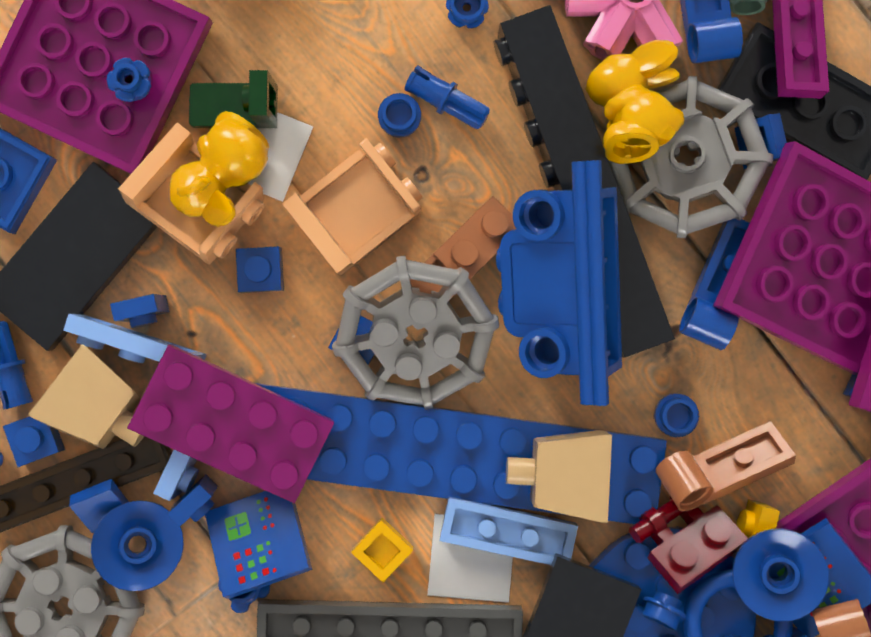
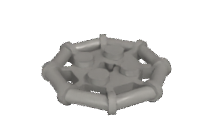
(710, 169)
(422, 310)
(62, 579)

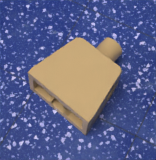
(89, 402)
(567, 474)

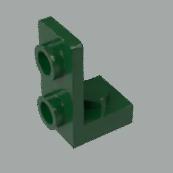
(251, 100)

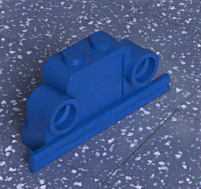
(565, 282)

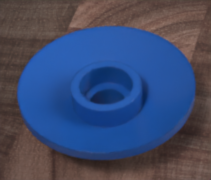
(140, 569)
(794, 592)

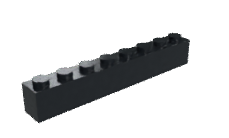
(565, 134)

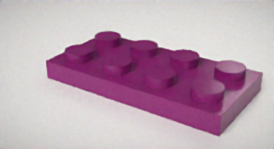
(231, 423)

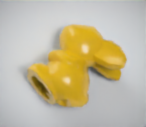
(637, 116)
(230, 157)

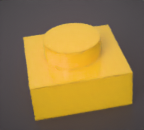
(757, 518)
(382, 549)

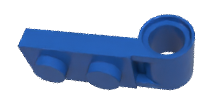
(711, 30)
(701, 318)

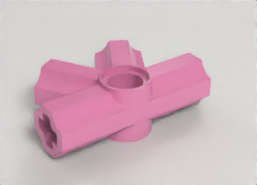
(620, 21)

